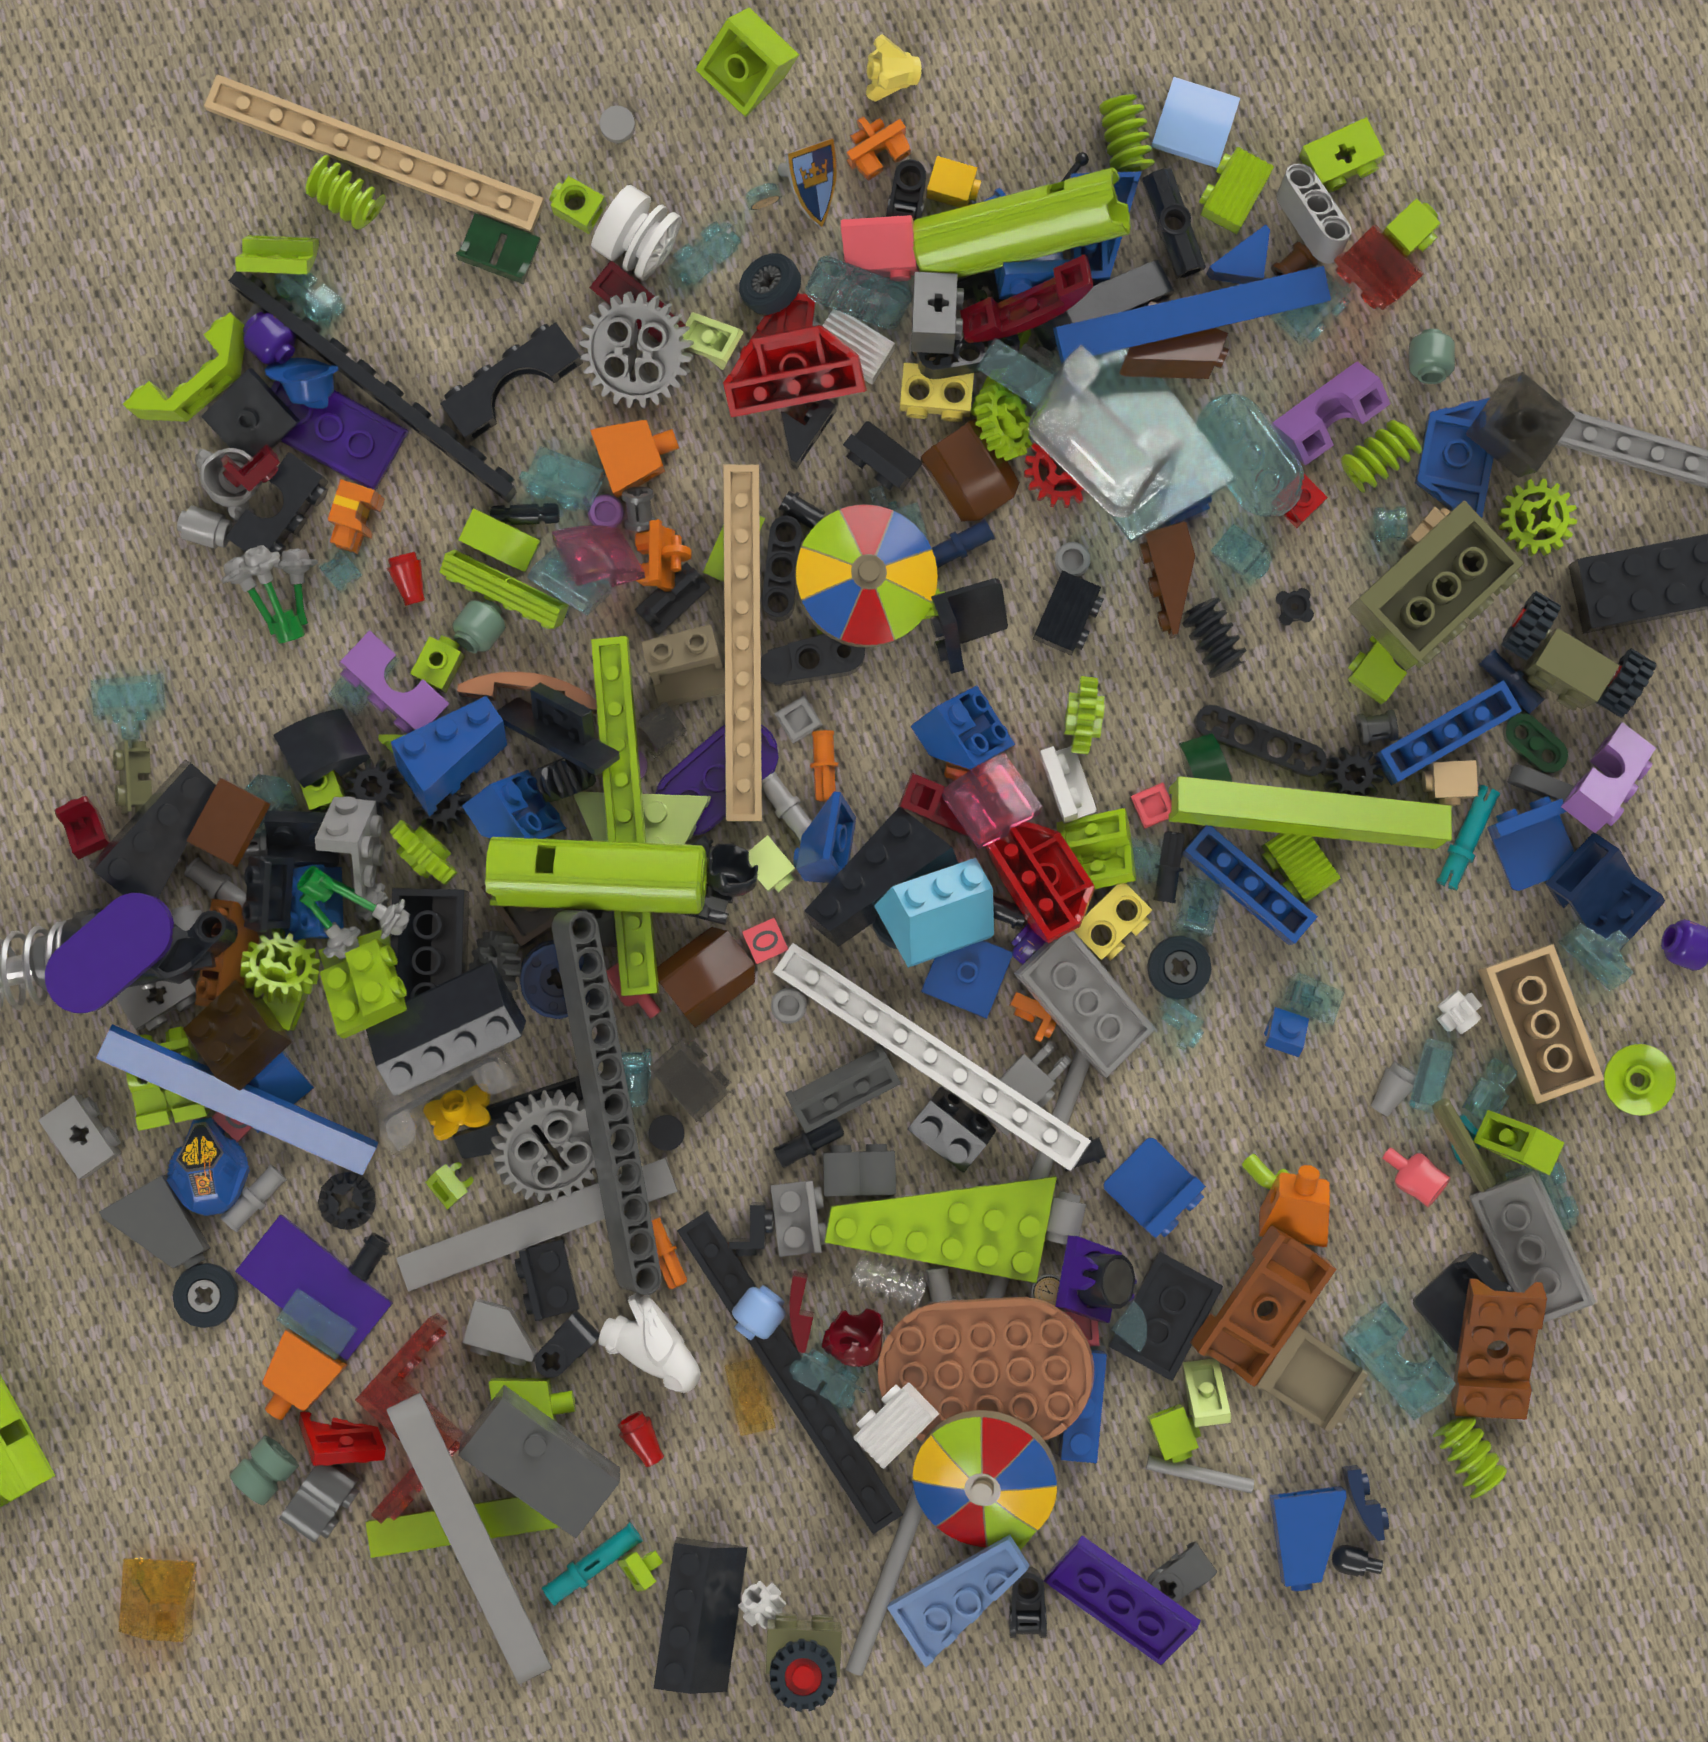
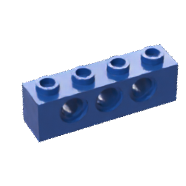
(1447, 732)
(1249, 885)

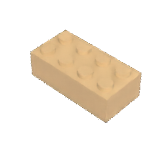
(1541, 1024)

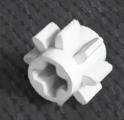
(1459, 1012)
(761, 1604)

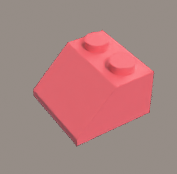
(881, 245)

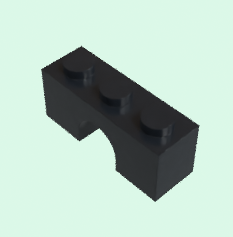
(300, 490)

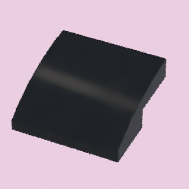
(321, 745)

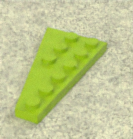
(970, 1228)

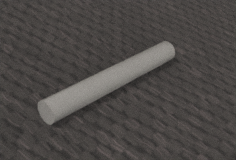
(1200, 1474)

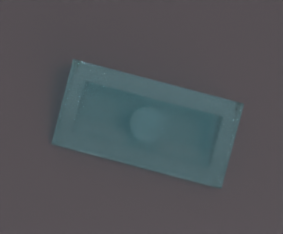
(1431, 1075)

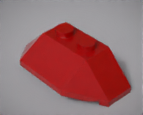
(792, 371)
(1043, 879)

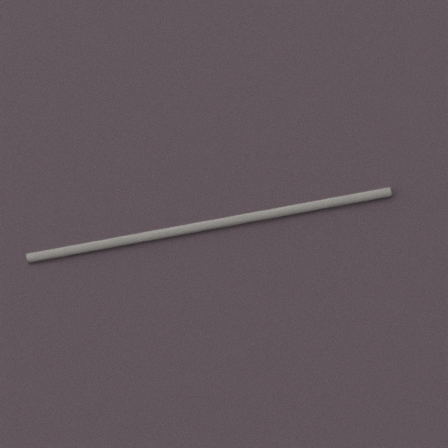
(913, 1511)

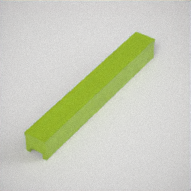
(1310, 813)

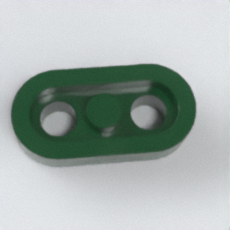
(1535, 742)

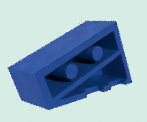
(1103, 254)
(449, 750)

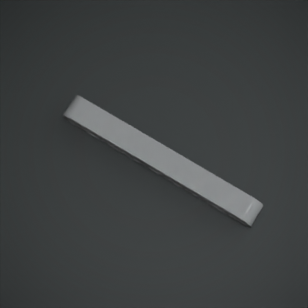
(468, 1538)

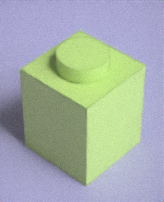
(773, 865)

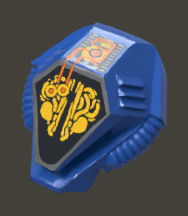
(208, 1169)

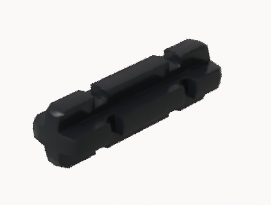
(526, 513)

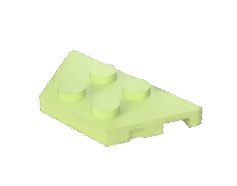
(666, 817)

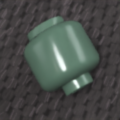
(1431, 356)
(478, 626)

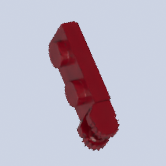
(616, 281)

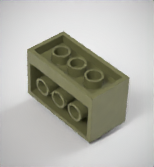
(1414, 582)

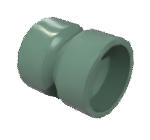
(260, 1474)

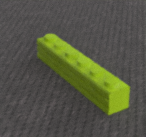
(503, 589)

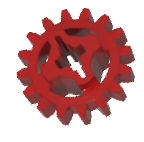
(1052, 480)

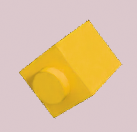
(953, 182)

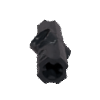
(1166, 203)

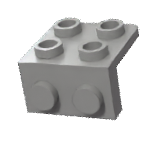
(355, 829)

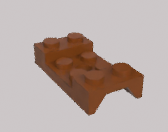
(1280, 1273)
(1497, 1380)

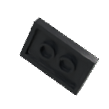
(1175, 1308)

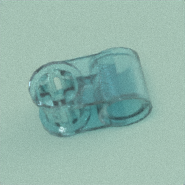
(637, 1075)

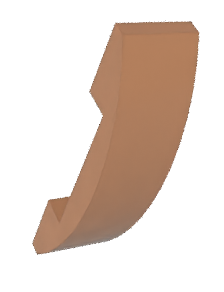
(487, 686)

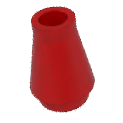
(407, 576)
(640, 1436)

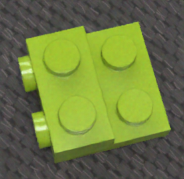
(364, 988)

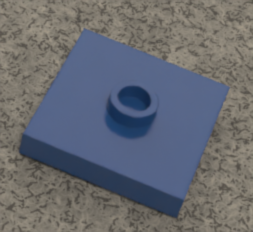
(969, 977)

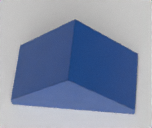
(1244, 262)

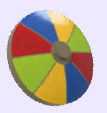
(865, 576)
(985, 1478)

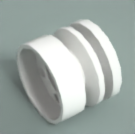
(632, 230)

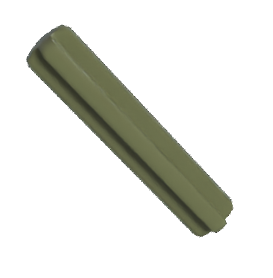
(1463, 1144)

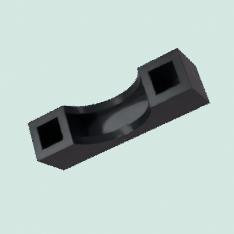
(545, 355)

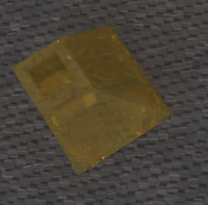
(157, 1599)

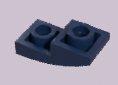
(1369, 1511)

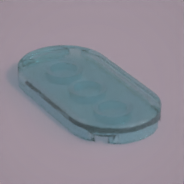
(1262, 462)

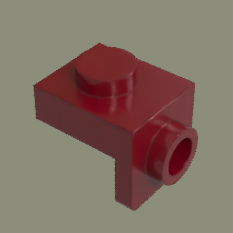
(258, 468)
(83, 826)

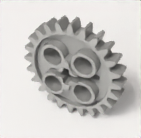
(605, 344)
(522, 1165)

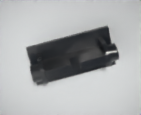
(665, 607)

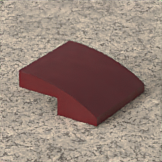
(800, 1319)

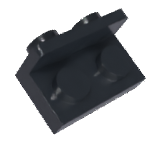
(294, 835)
(547, 1280)

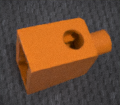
(632, 453)
(1298, 1206)
(298, 1374)

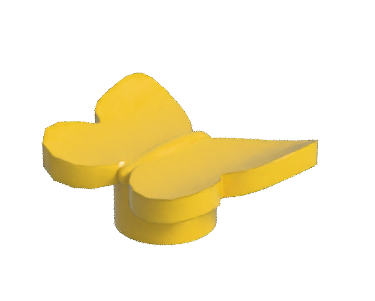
(458, 1109)

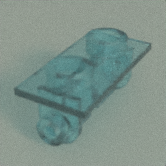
(693, 259)
(317, 304)
(838, 1384)

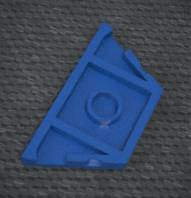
(1451, 463)

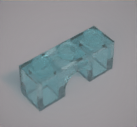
(1413, 1385)

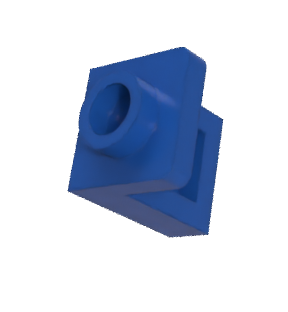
(1286, 1032)

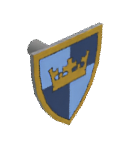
(812, 178)

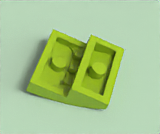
(277, 254)
(1102, 846)

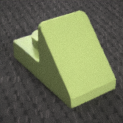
(712, 339)
(1206, 1393)

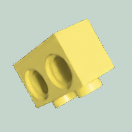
(935, 401)
(1105, 915)

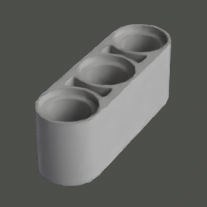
(1313, 213)

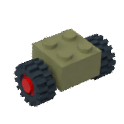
(1571, 667)
(803, 1659)

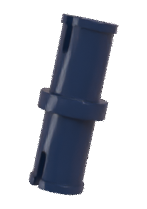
(960, 544)
(1522, 691)

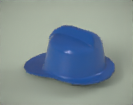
(304, 380)

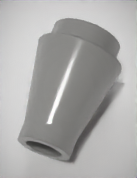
(1393, 1089)

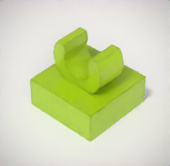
(447, 1185)
(639, 1569)

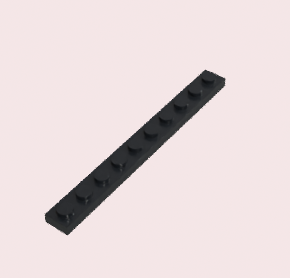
(386, 394)
(777, 1355)

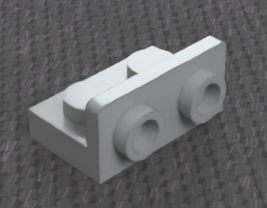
(797, 1218)

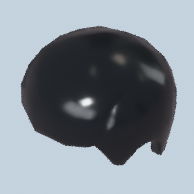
(730, 870)

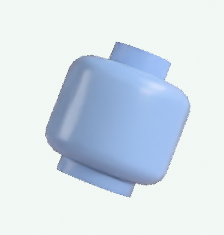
(758, 1313)

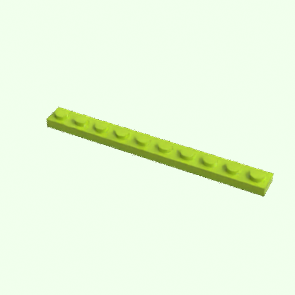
(624, 803)

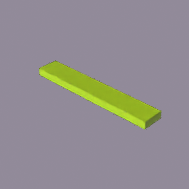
(424, 1530)

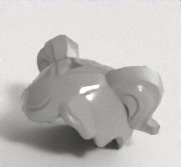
(218, 486)

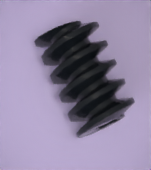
(1214, 637)

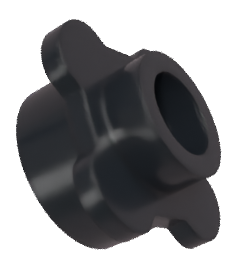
(1298, 597)

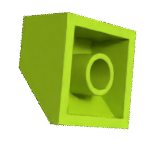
(746, 60)

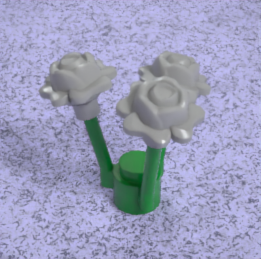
(259, 562)
(319, 886)

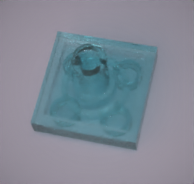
(554, 577)

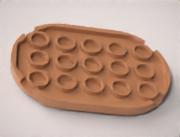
(992, 1357)

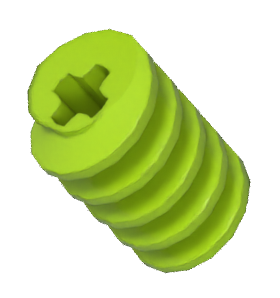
(1124, 134)
(342, 195)
(1380, 453)
(1472, 1454)

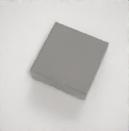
(798, 719)

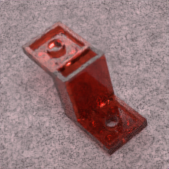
(391, 1388)

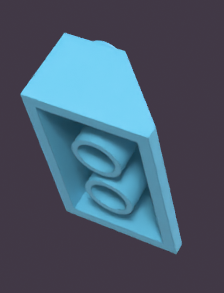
(939, 912)

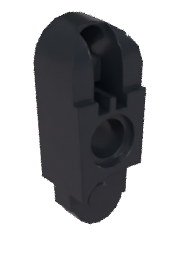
(782, 663)

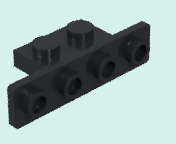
(560, 727)

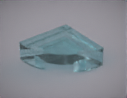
(1132, 1326)

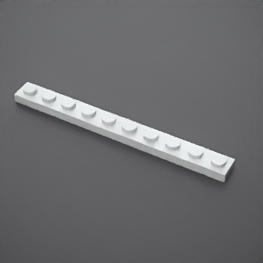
(932, 1057)

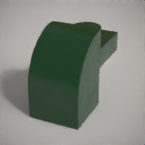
(1204, 759)

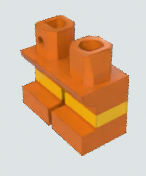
(350, 515)

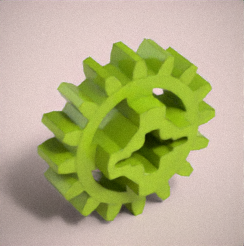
(1003, 421)
(1525, 512)
(1084, 715)
(423, 852)
(279, 968)

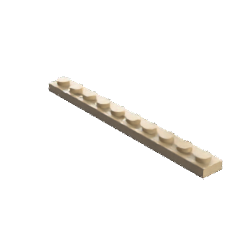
(374, 153)
(742, 643)

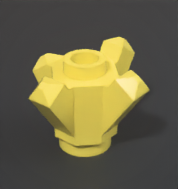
(890, 69)

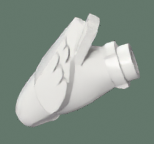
(651, 1344)

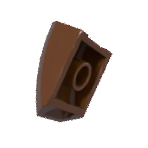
(970, 473)
(706, 974)

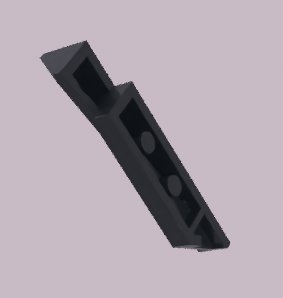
(477, 1140)

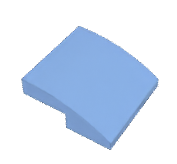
(1195, 122)

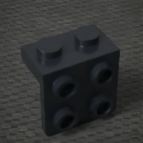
(966, 616)
(1445, 1297)

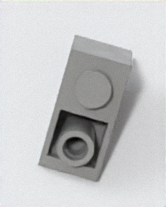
(498, 1330)

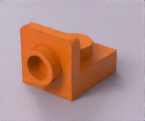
(1029, 1009)

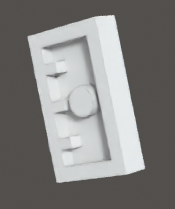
(1068, 783)

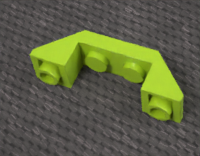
(214, 377)

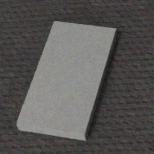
(1085, 1002)
(1532, 1243)

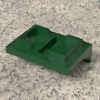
(483, 240)

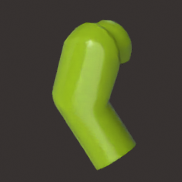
(1260, 1172)

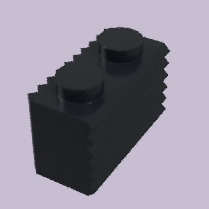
(1068, 612)

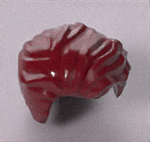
(855, 1338)

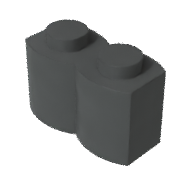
(859, 1171)
(319, 1499)

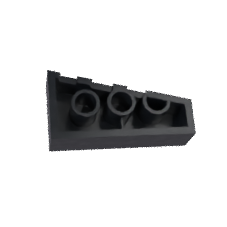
(156, 836)

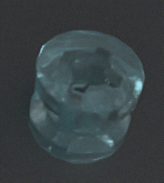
(1390, 524)
(340, 570)

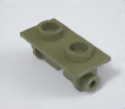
(129, 764)

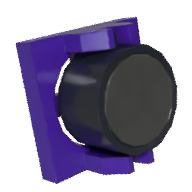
(1099, 1275)

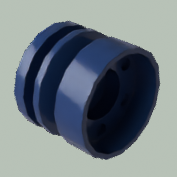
(539, 994)

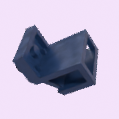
(1604, 889)

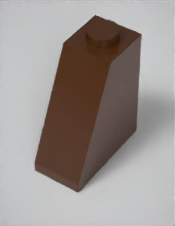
(1178, 357)

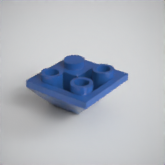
(963, 730)
(513, 810)

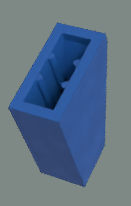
(1305, 1533)

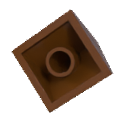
(228, 822)

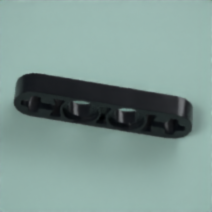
(1262, 735)

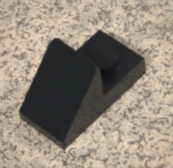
(802, 438)

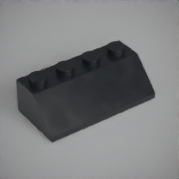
(435, 938)
(445, 1028)
(700, 1616)

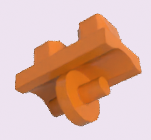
(890, 138)
(664, 553)

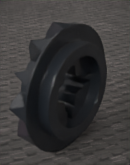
(362, 1195)

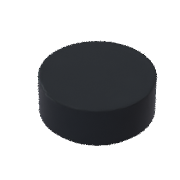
(666, 1132)

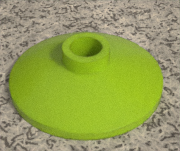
(1657, 1076)

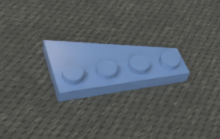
(947, 1603)

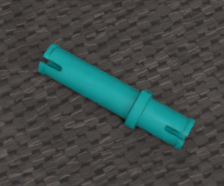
(1462, 850)
(581, 1572)

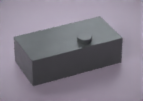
(539, 1461)

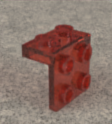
(1378, 269)

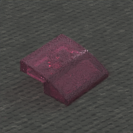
(597, 554)
(991, 800)

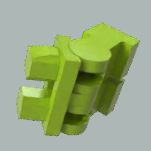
(157, 1105)

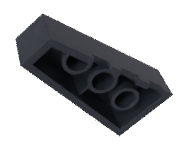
(893, 855)

